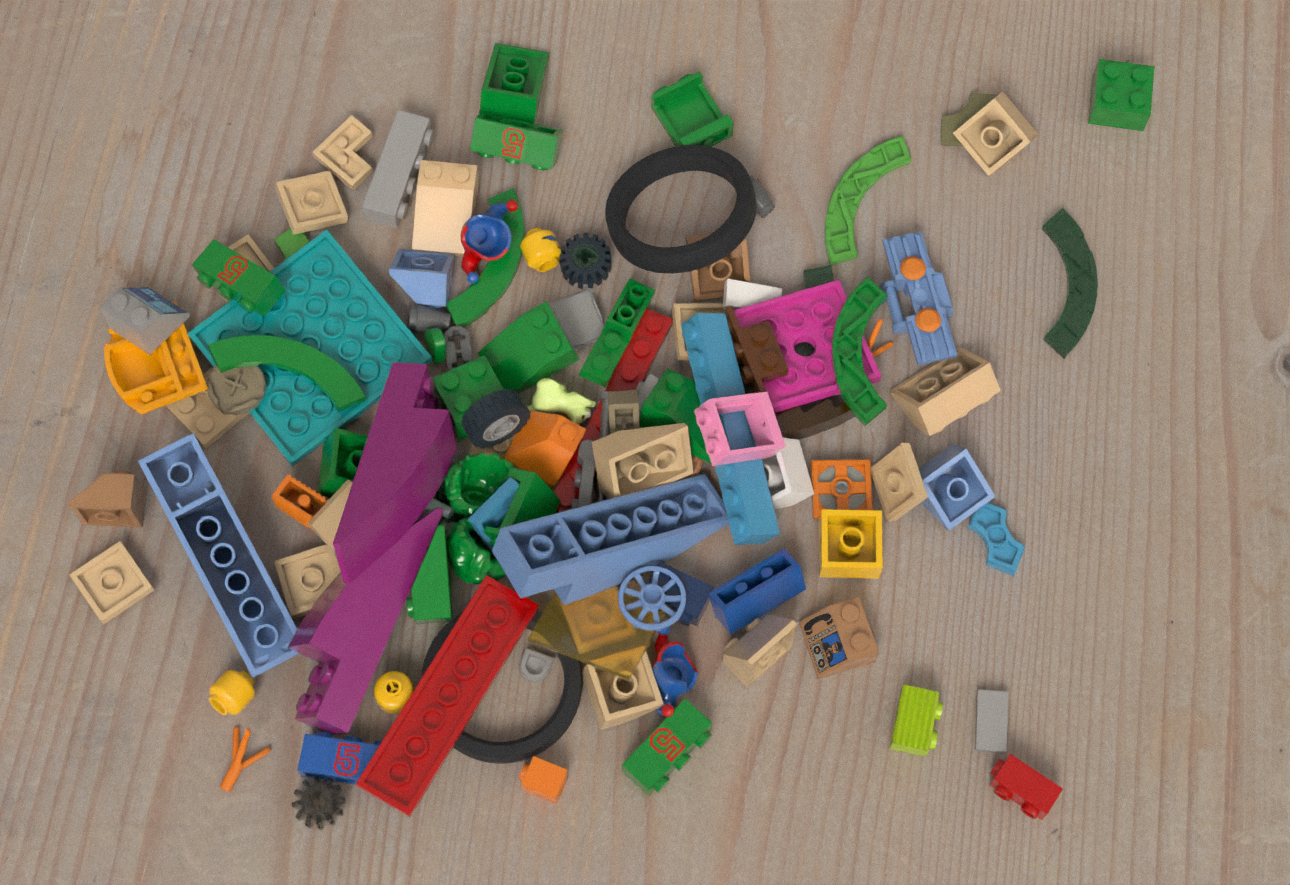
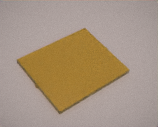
(596, 632)

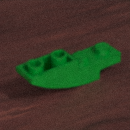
(617, 333)

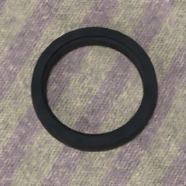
(697, 254)
(536, 742)

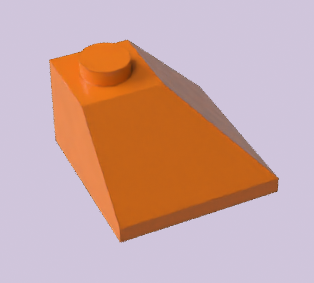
(545, 445)

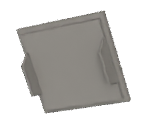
(579, 318)

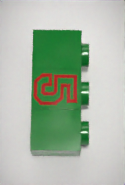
(516, 140)
(238, 278)
(668, 748)

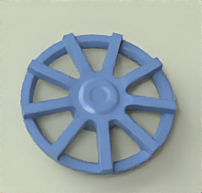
(652, 599)

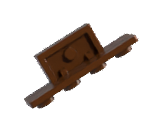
(757, 351)

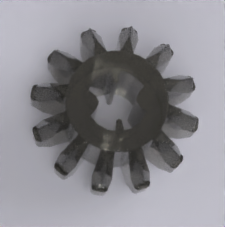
(307, 808)

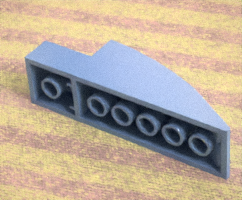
(607, 540)
(221, 553)

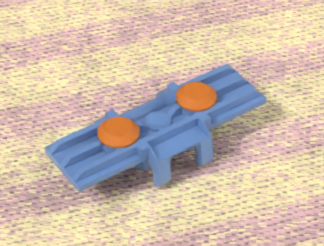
(929, 298)

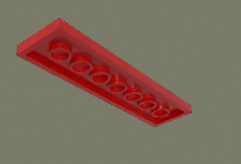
(447, 696)

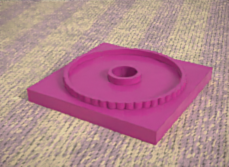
(811, 319)

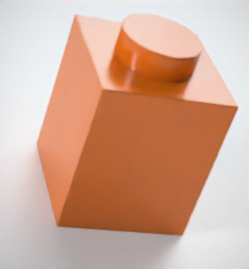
(543, 779)

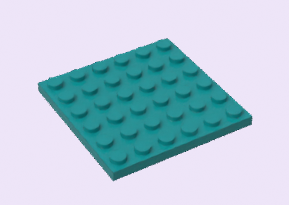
(334, 311)

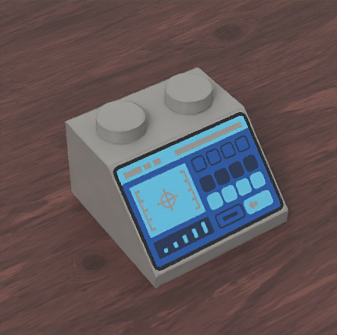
(143, 316)

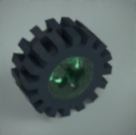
(585, 270)

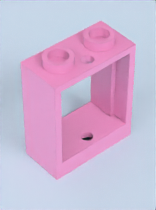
(757, 410)

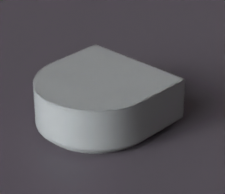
(535, 665)

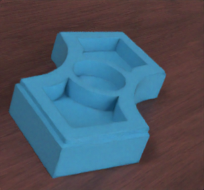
(1002, 549)

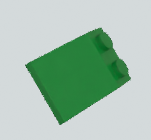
(514, 82)
(530, 349)
(674, 403)
(339, 460)
(432, 589)

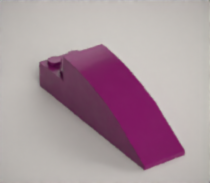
(398, 470)
(352, 626)

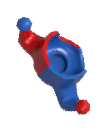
(485, 237)
(672, 671)

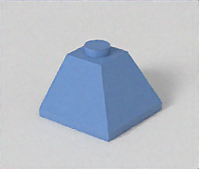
(424, 275)

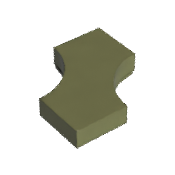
(952, 122)

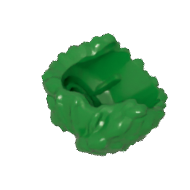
(475, 481)
(470, 556)

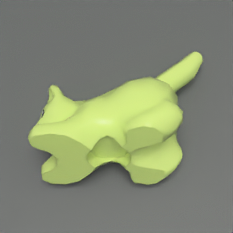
(554, 398)

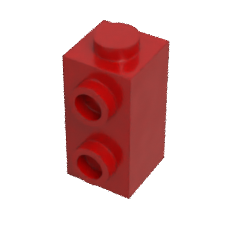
(1024, 786)

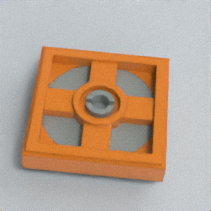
(841, 485)

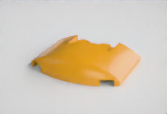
(157, 378)

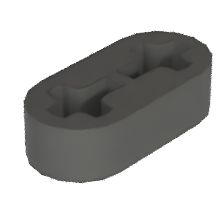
(451, 352)

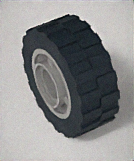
(495, 418)

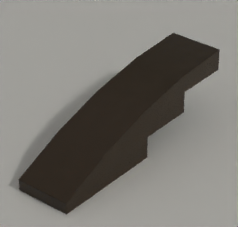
(822, 417)

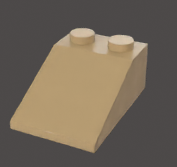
(443, 204)
(642, 459)
(759, 648)

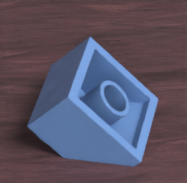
(954, 486)

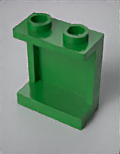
(690, 113)
(530, 501)

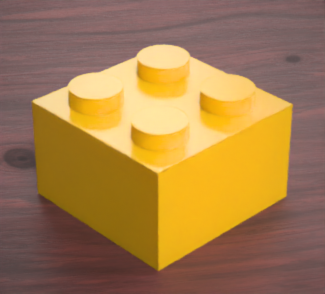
(850, 544)

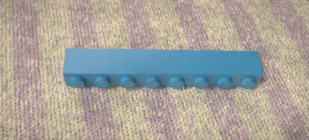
(717, 376)

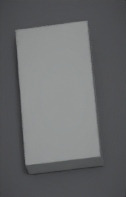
(991, 721)

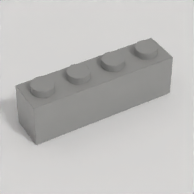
(397, 169)

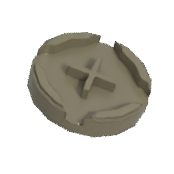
(237, 389)

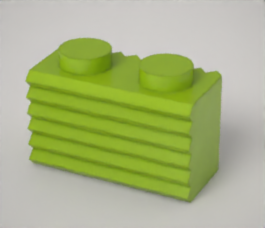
(915, 721)

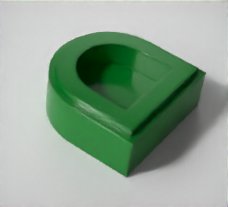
(435, 344)

